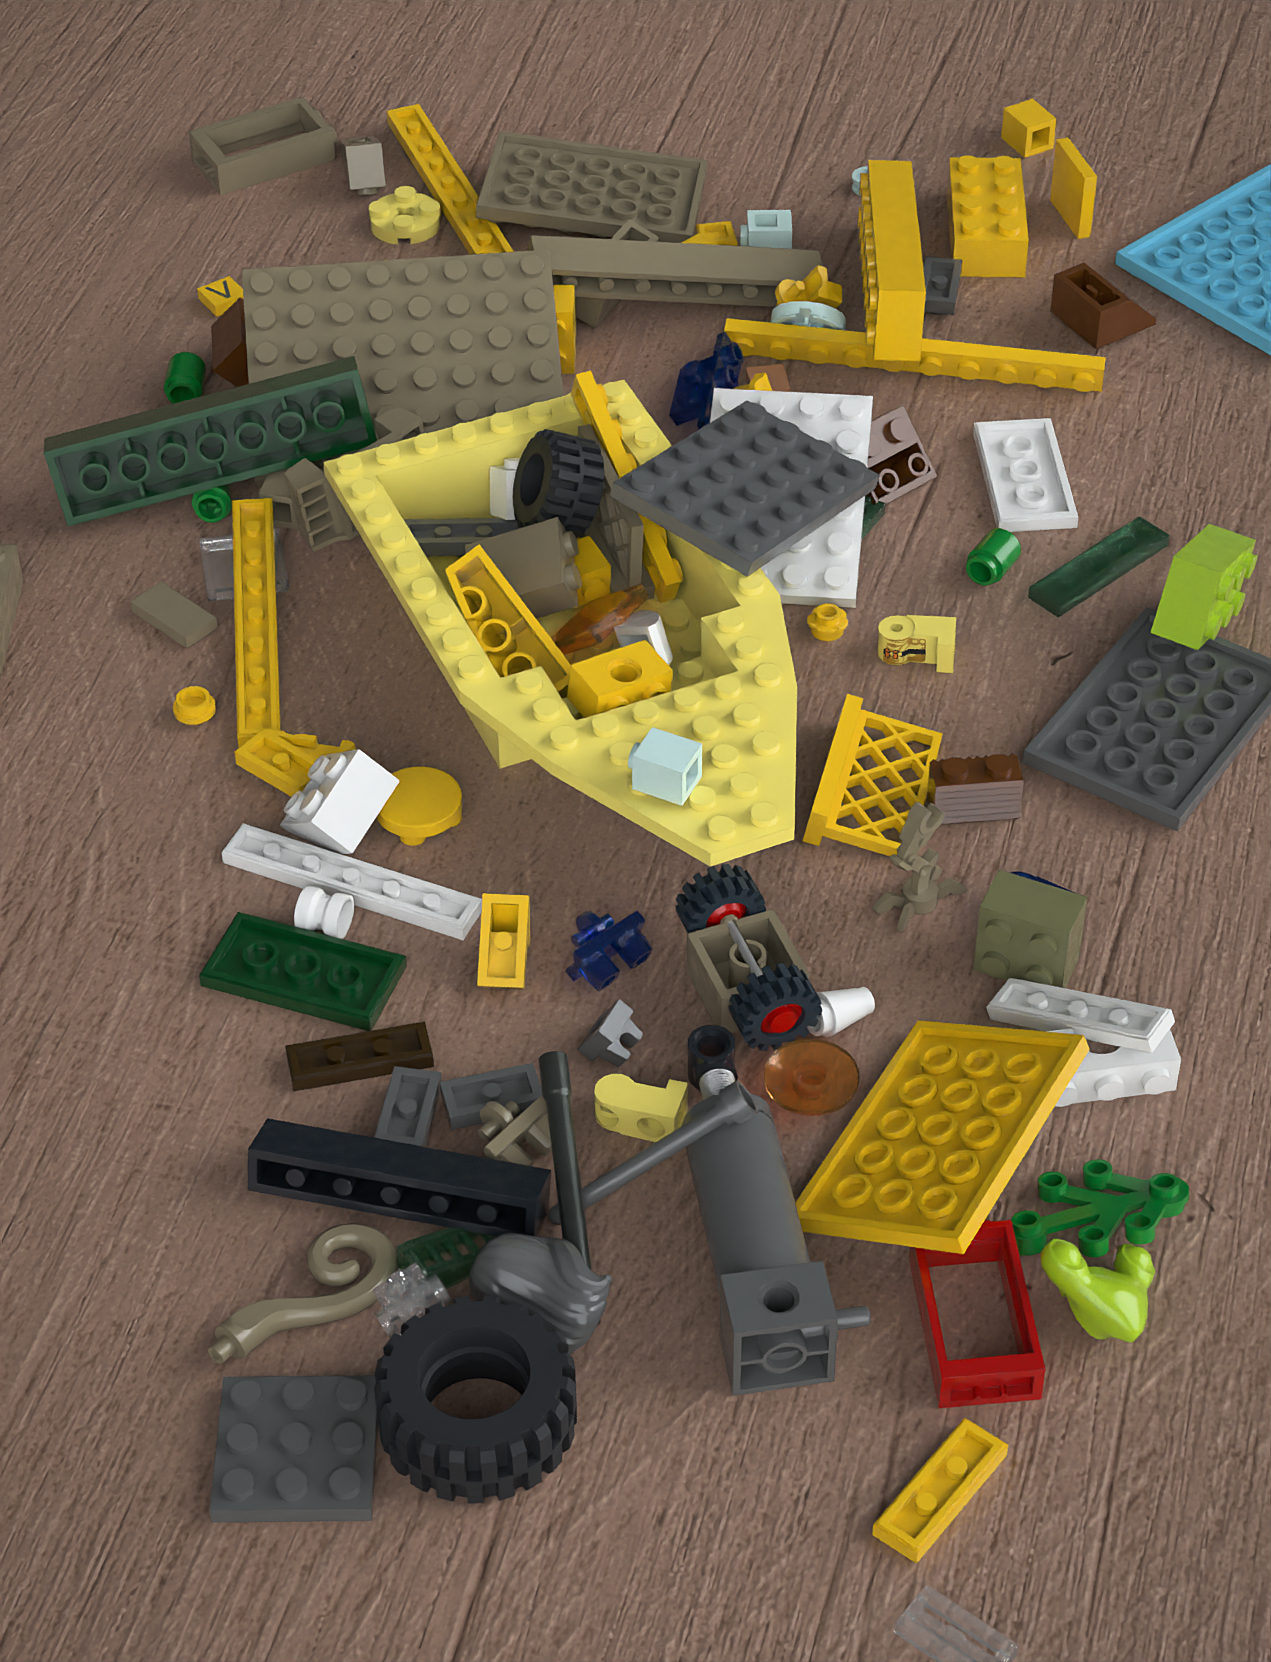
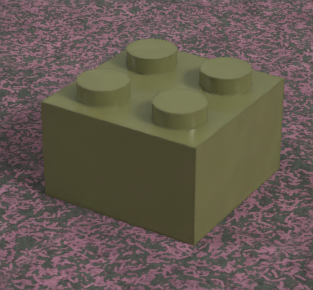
(1029, 931)

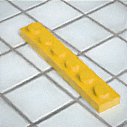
(592, 407)

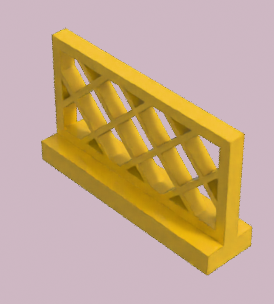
(842, 762)

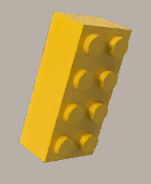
(987, 216)

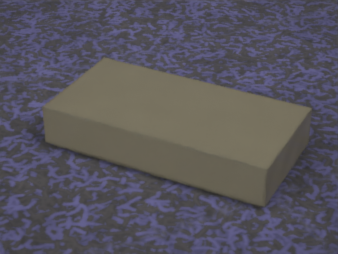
(174, 614)

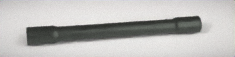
(557, 1094)

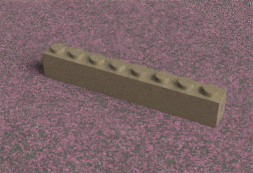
(673, 270)

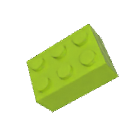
(1204, 586)

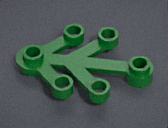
(1158, 1196)

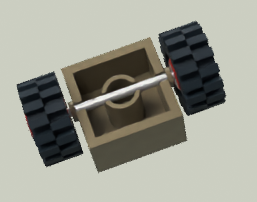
(745, 960)

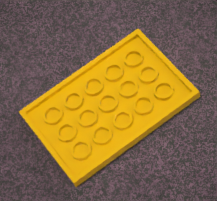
(940, 1135)

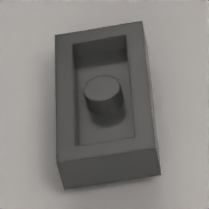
(941, 284)
(468, 1094)
(409, 1106)

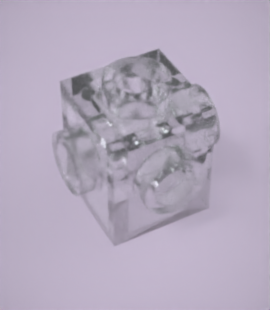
(407, 1295)

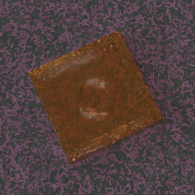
(598, 619)

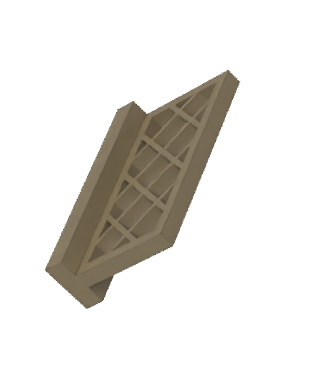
(617, 532)

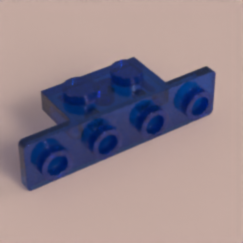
(698, 379)

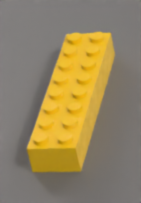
(891, 261)

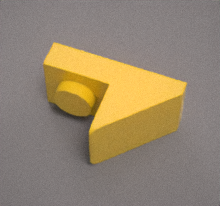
(504, 941)

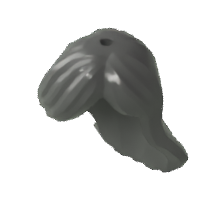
(546, 1278)

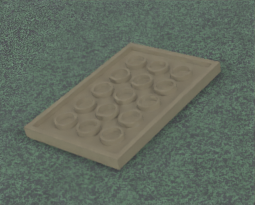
(590, 187)

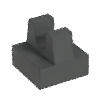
(606, 1033)

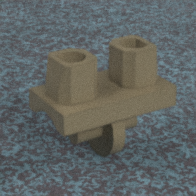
(511, 1133)

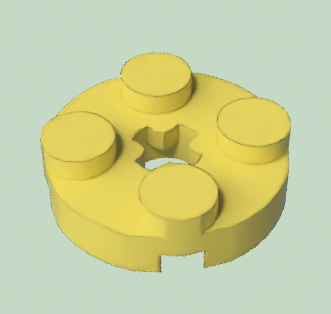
(405, 216)

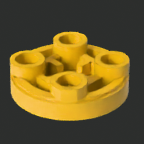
(421, 804)

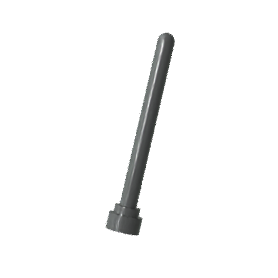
(732, 1106)

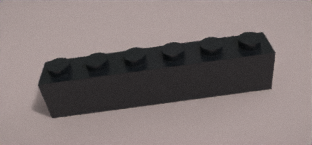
(398, 1179)

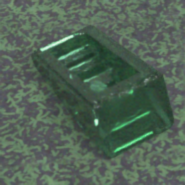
(433, 1246)

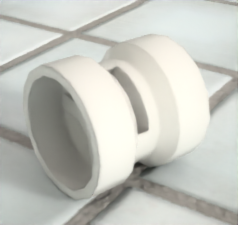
(322, 912)

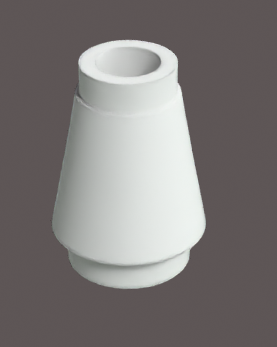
(842, 1009)

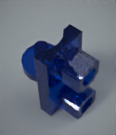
(601, 944)

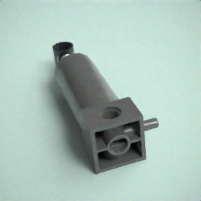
(773, 1300)

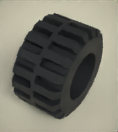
(559, 479)

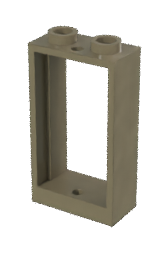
(269, 161)

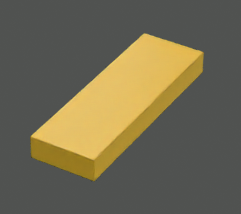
(940, 1490)

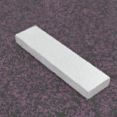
(1091, 1015)

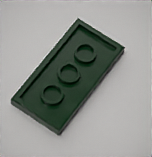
(303, 971)

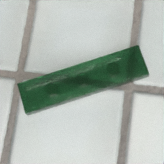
(1098, 566)

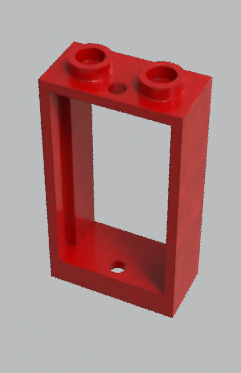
(983, 1378)

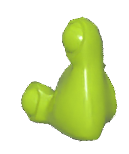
(1102, 1299)

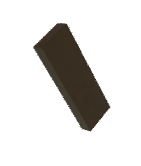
(358, 1056)

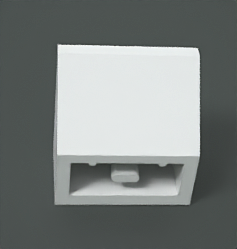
(339, 801)

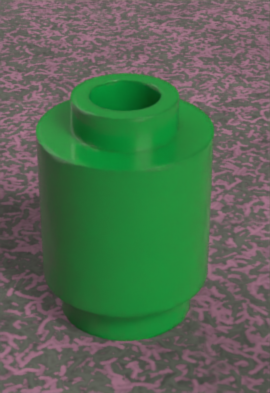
(184, 377)
(993, 556)

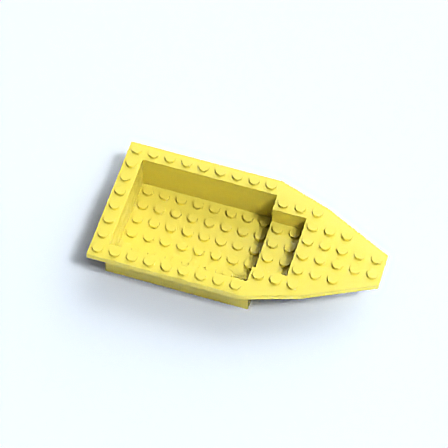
(724, 630)

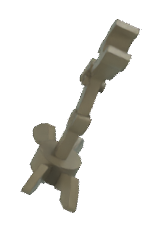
(920, 892)

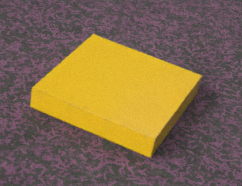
(1073, 188)

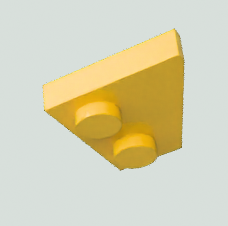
(284, 758)

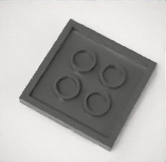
(295, 1449)

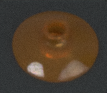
(811, 1077)

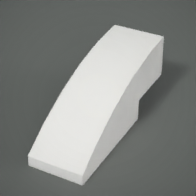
(645, 626)

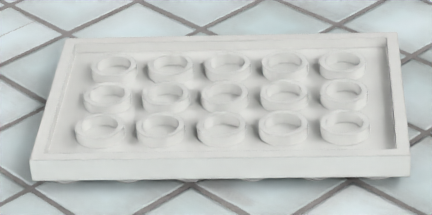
(826, 561)

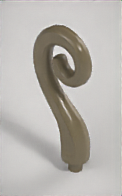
(265, 1318)

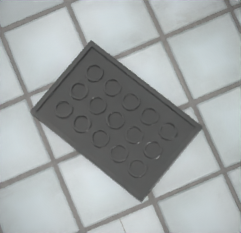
(745, 487)
(1156, 722)

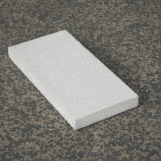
(1025, 475)

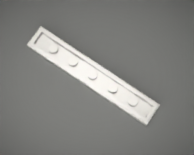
(368, 884)

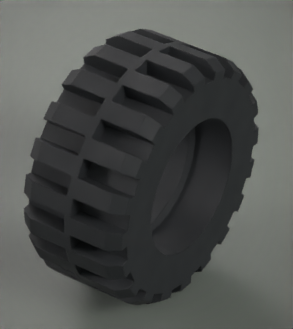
(486, 1453)

